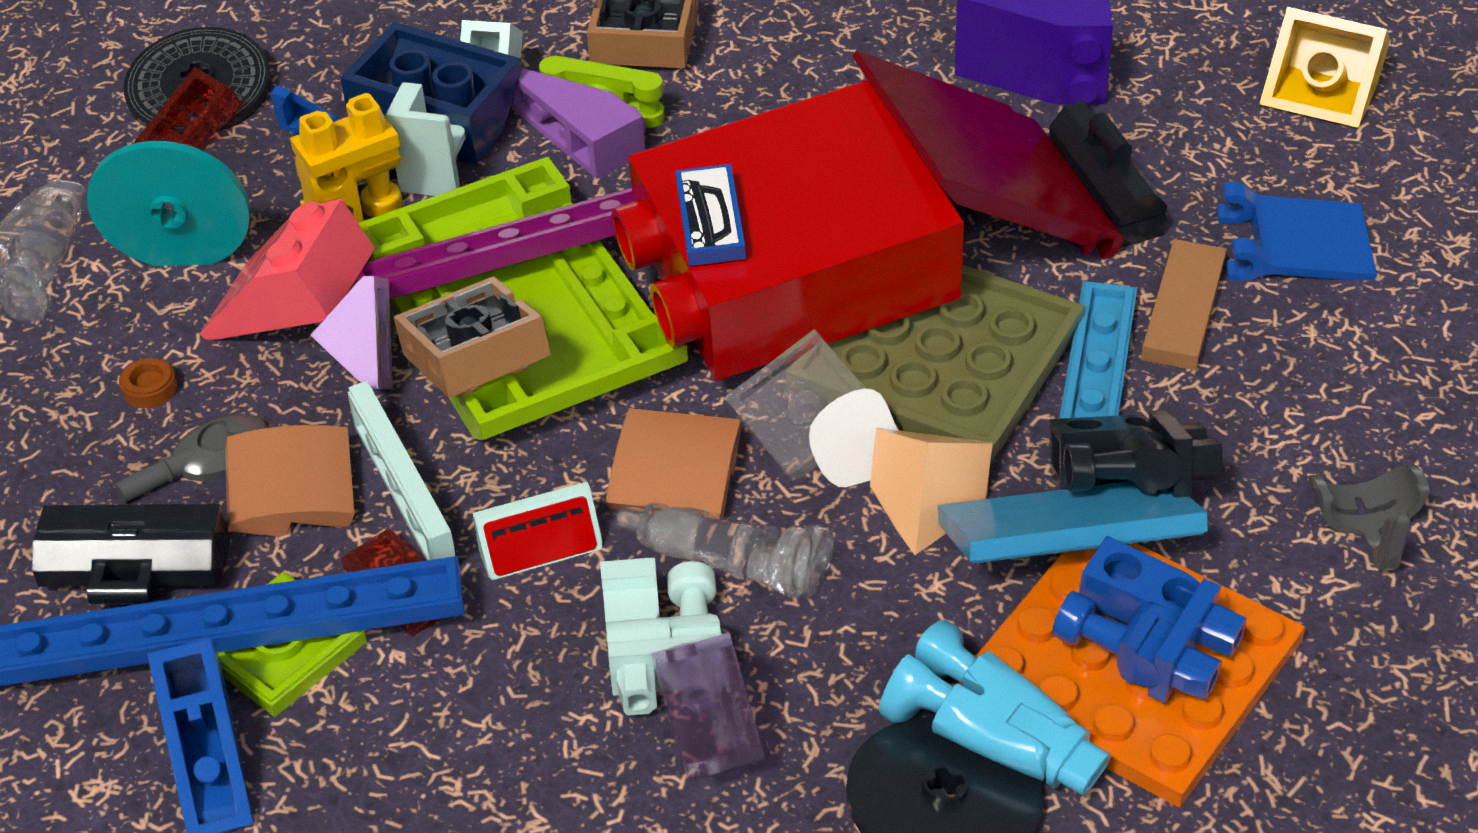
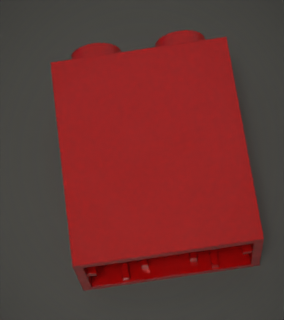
(833, 224)

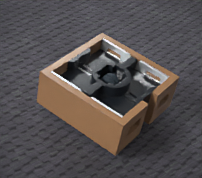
(642, 32)
(472, 337)

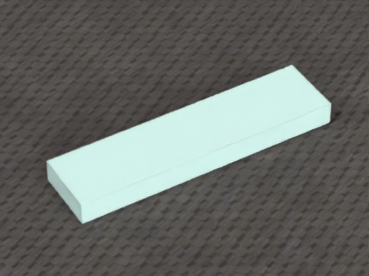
(400, 474)

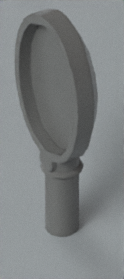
(195, 457)

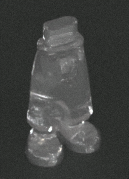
(34, 245)
(745, 549)

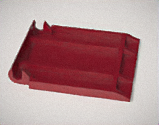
(991, 157)

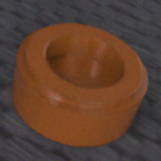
(148, 383)

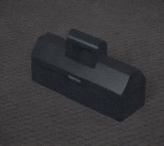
(1105, 167)
(129, 549)

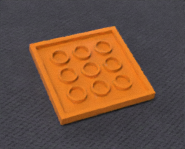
(1149, 741)

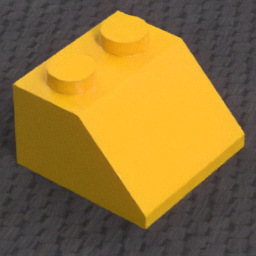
(1325, 67)

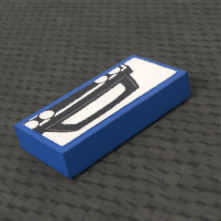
(710, 215)

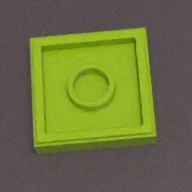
(285, 671)

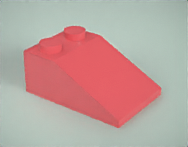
(295, 273)

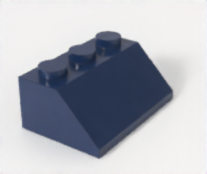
(456, 77)

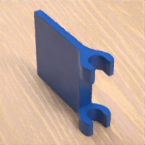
(1296, 237)

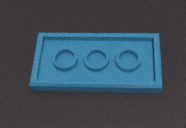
(1067, 521)

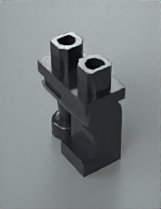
(1149, 452)

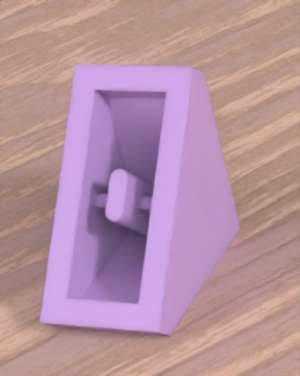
(360, 333)

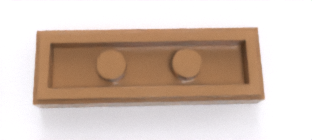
(1184, 304)

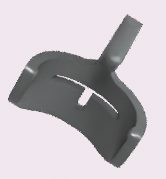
(1399, 490)

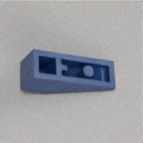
(201, 737)

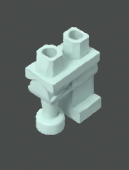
(636, 625)

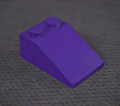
(1036, 47)

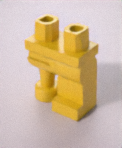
(346, 151)

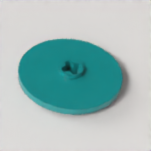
(131, 194)

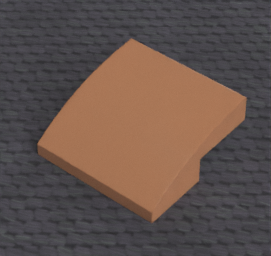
(673, 461)
(288, 478)

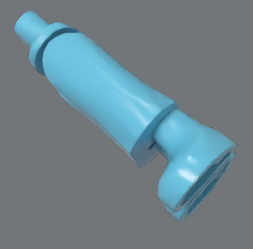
(992, 711)

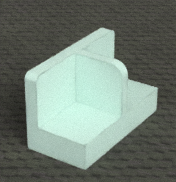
(426, 144)

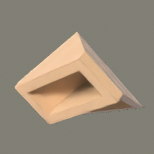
(922, 471)

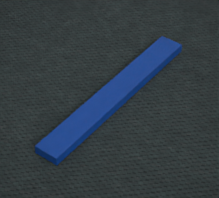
(231, 619)

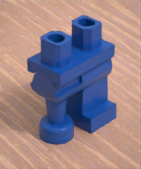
(1165, 617)

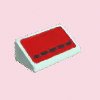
(537, 531)

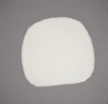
(845, 436)

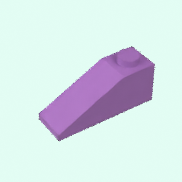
(581, 120)

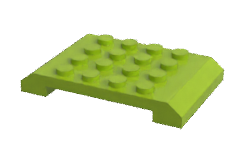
(591, 313)

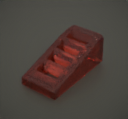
(187, 98)

